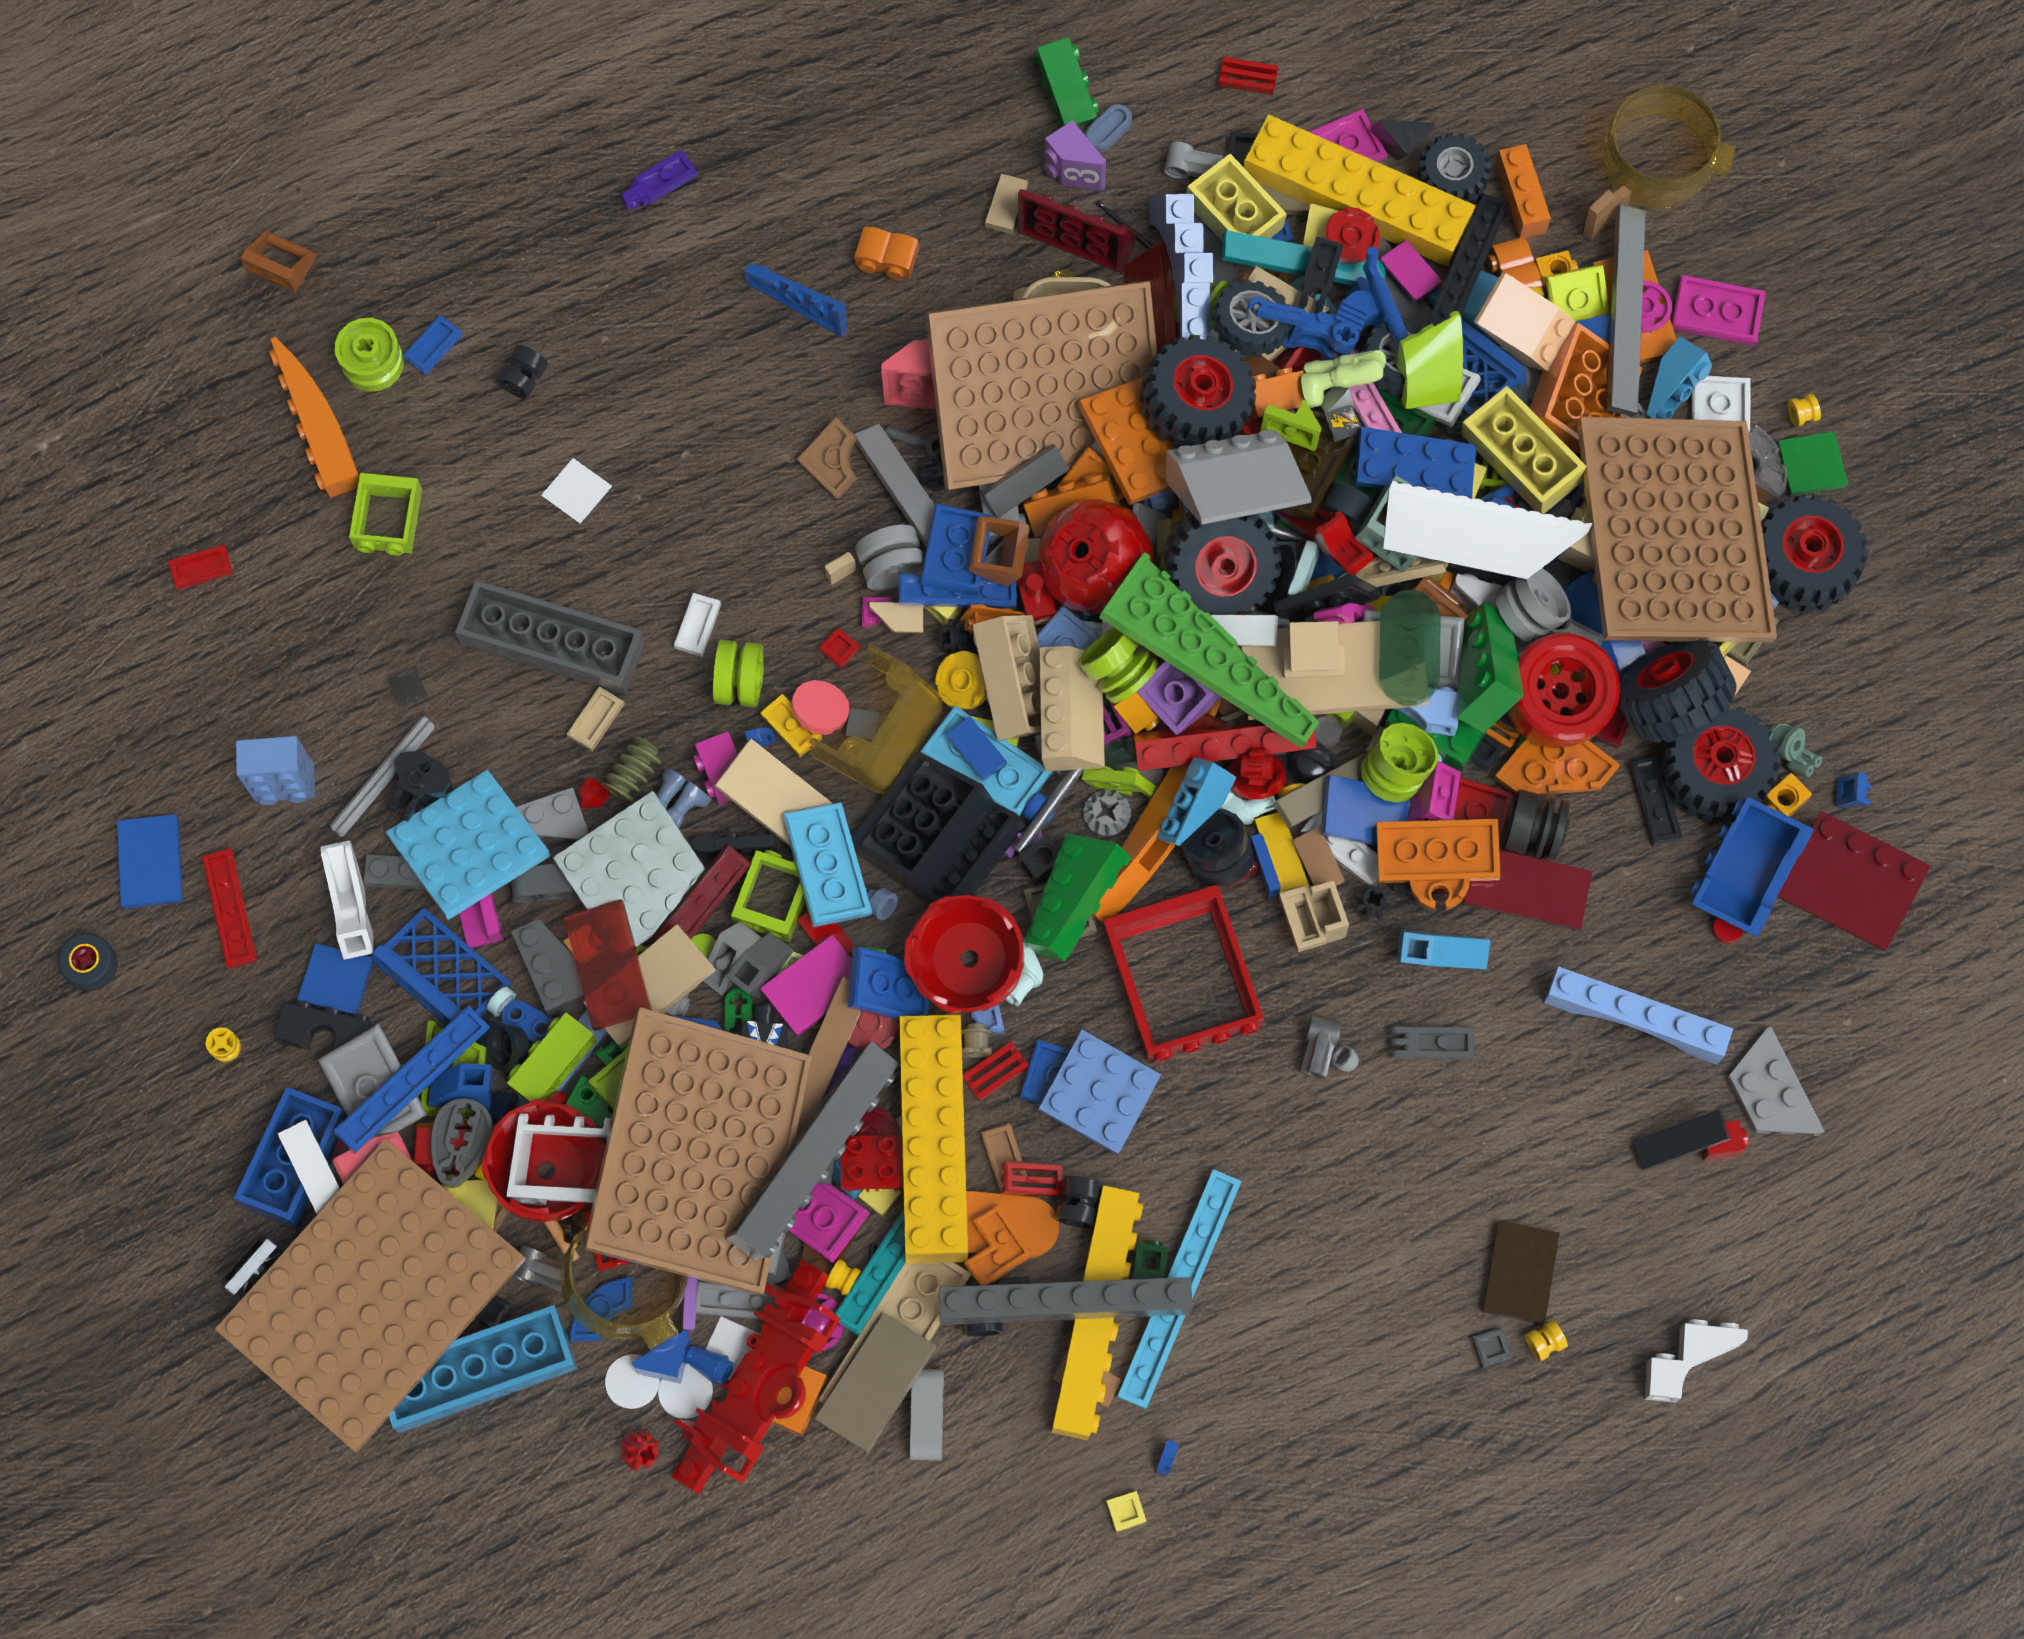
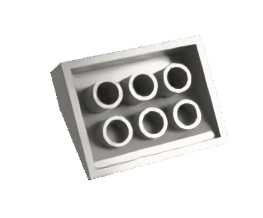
(1236, 476)

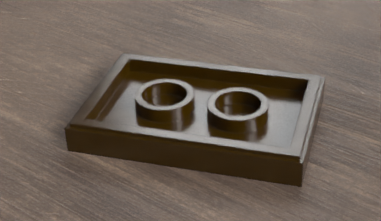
(1521, 1272)

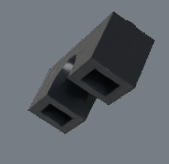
(301, 1024)

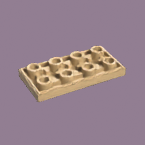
(767, 788)
(670, 972)

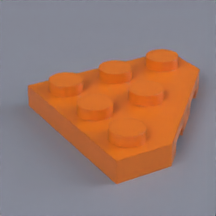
(1557, 769)

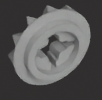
(1105, 825)

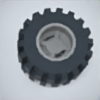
(1455, 166)

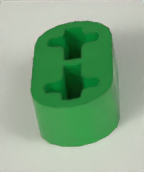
(730, 1010)

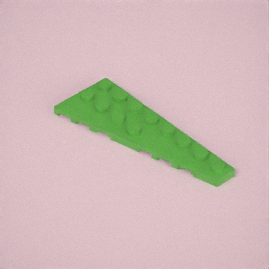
(1175, 629)

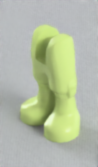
(1341, 372)

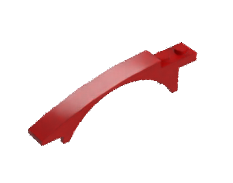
(1331, 535)

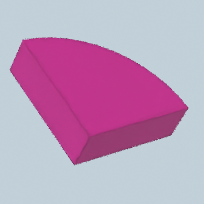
(869, 618)

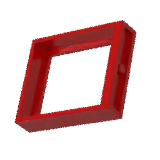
(1165, 914)

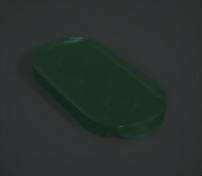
(1409, 647)

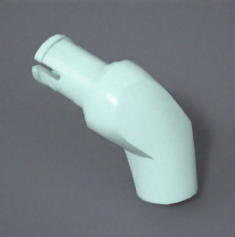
(1247, 809)
(1030, 978)

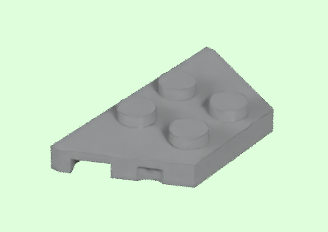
(1772, 1091)

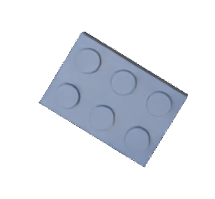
(275, 769)

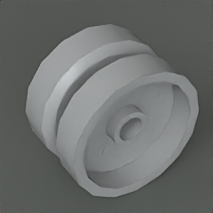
(888, 554)
(1533, 605)

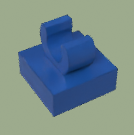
(1852, 790)

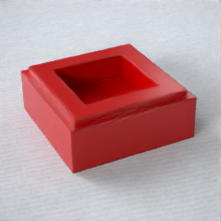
(839, 648)

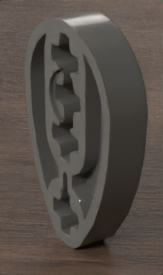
(444, 1133)

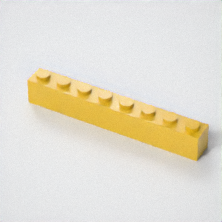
(1090, 1338)

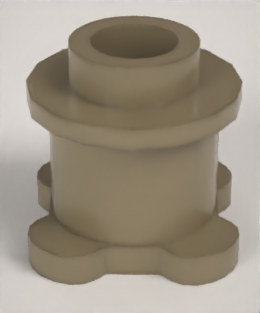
(976, 1041)

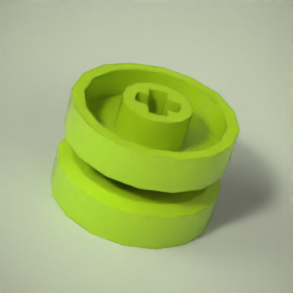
(369, 354)
(738, 675)

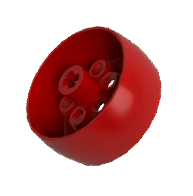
(1538, 711)

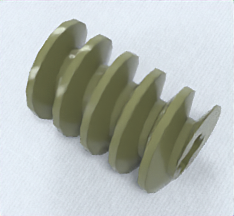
(632, 769)

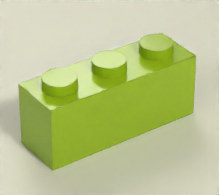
(552, 1059)

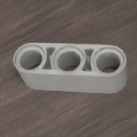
(927, 1415)

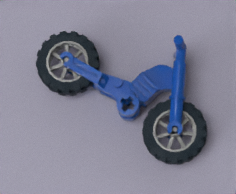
(1365, 305)

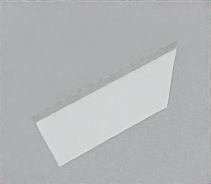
(1475, 531)

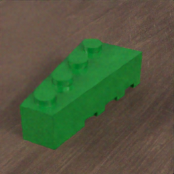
(1488, 670)
(1073, 893)

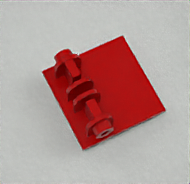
(872, 1163)

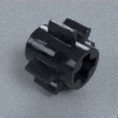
(932, 473)
(955, 637)
(1375, 894)

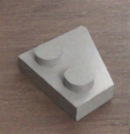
(556, 816)

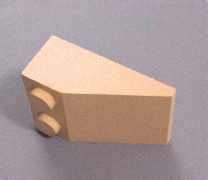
(1524, 323)

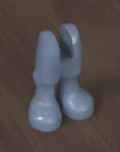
(689, 797)

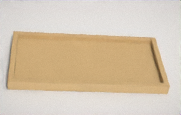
(1333, 694)

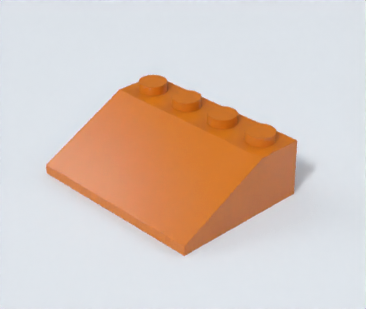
(1575, 386)

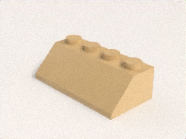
(1011, 674)
(1070, 712)

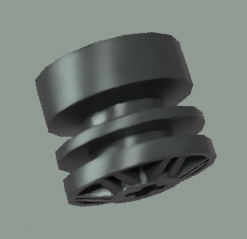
(1537, 825)

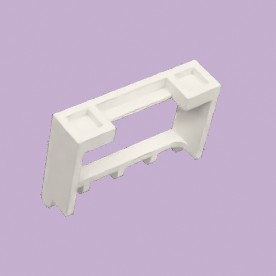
(540, 1194)

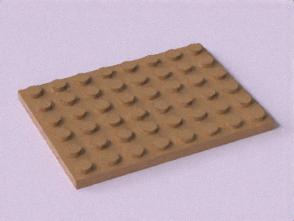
(1018, 369)
(1676, 530)
(692, 1146)
(370, 1295)

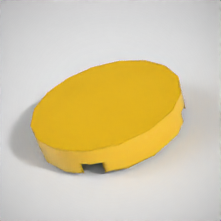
(961, 681)

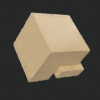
(1314, 650)
(1314, 915)

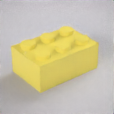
(1234, 201)

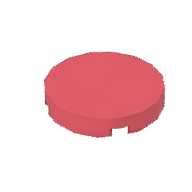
(819, 707)

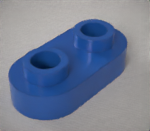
(529, 1021)

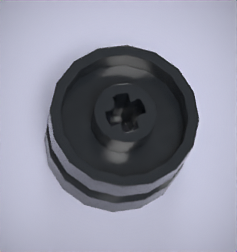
(1219, 850)

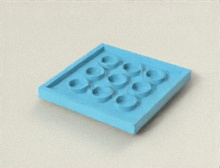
(468, 844)

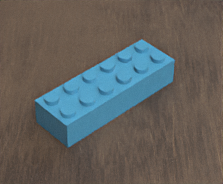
(489, 1367)

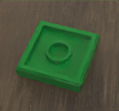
(1812, 464)

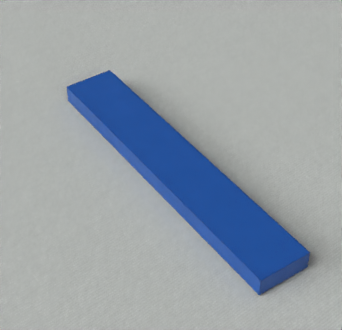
(411, 1079)

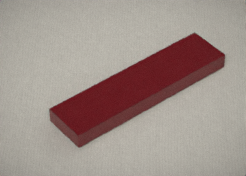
(706, 893)

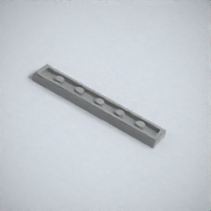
(897, 479)

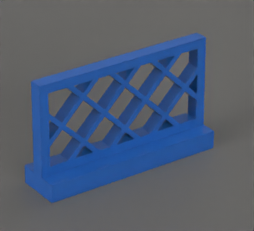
(1493, 358)
(419, 985)

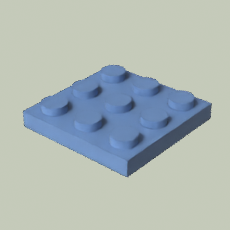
(1099, 1092)

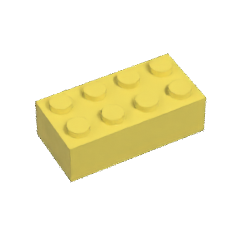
(1524, 450)

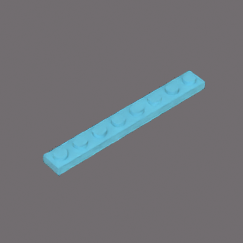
(1189, 1262)

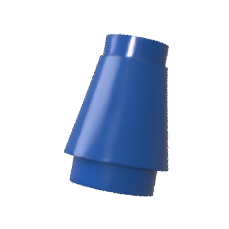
(711, 1365)

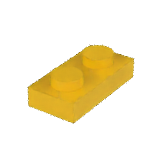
(780, 719)

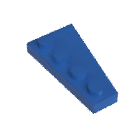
(805, 301)

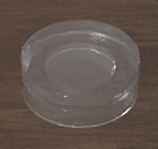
(1328, 731)

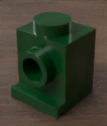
(1150, 1250)

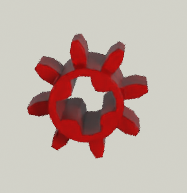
(1257, 766)
(639, 1449)

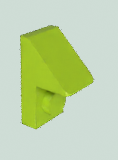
(1295, 428)

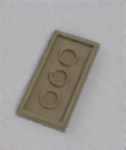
(875, 1383)

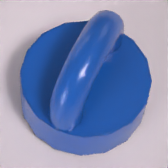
(1034, 807)

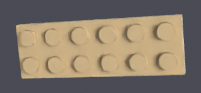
(911, 1302)

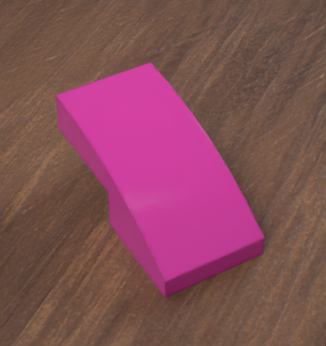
(1343, 613)

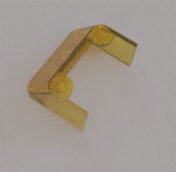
(899, 736)

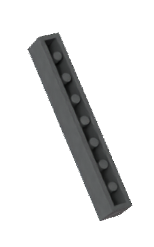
(813, 1151)
(1065, 1301)

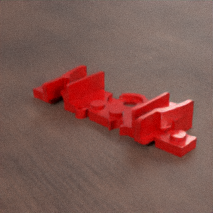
(754, 1387)

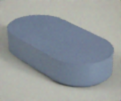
(1109, 127)

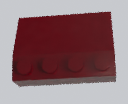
(1074, 230)
(1854, 881)

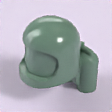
(1791, 748)

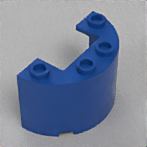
(1750, 865)

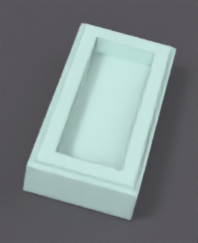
(1304, 569)

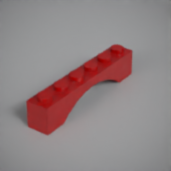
(1167, 749)

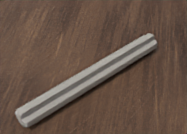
(380, 778)

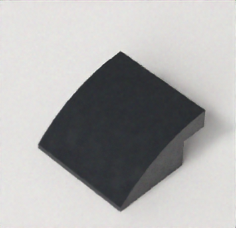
(936, 831)

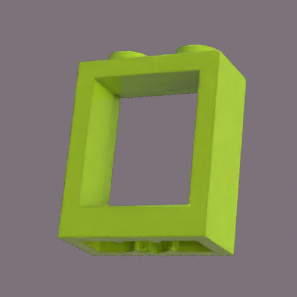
(387, 487)
(760, 922)

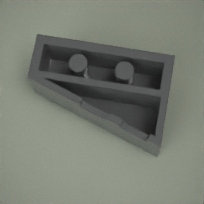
(550, 968)

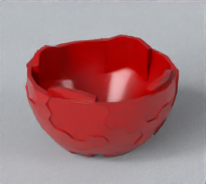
(1114, 545)
(945, 934)
(575, 1160)

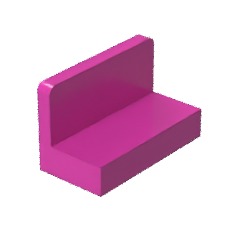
(1411, 271)
(1437, 795)
(481, 923)

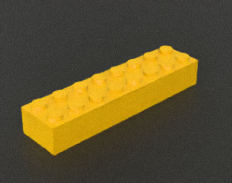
(1339, 179)
(933, 1139)

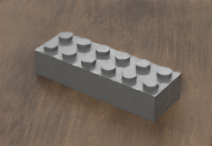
(550, 637)

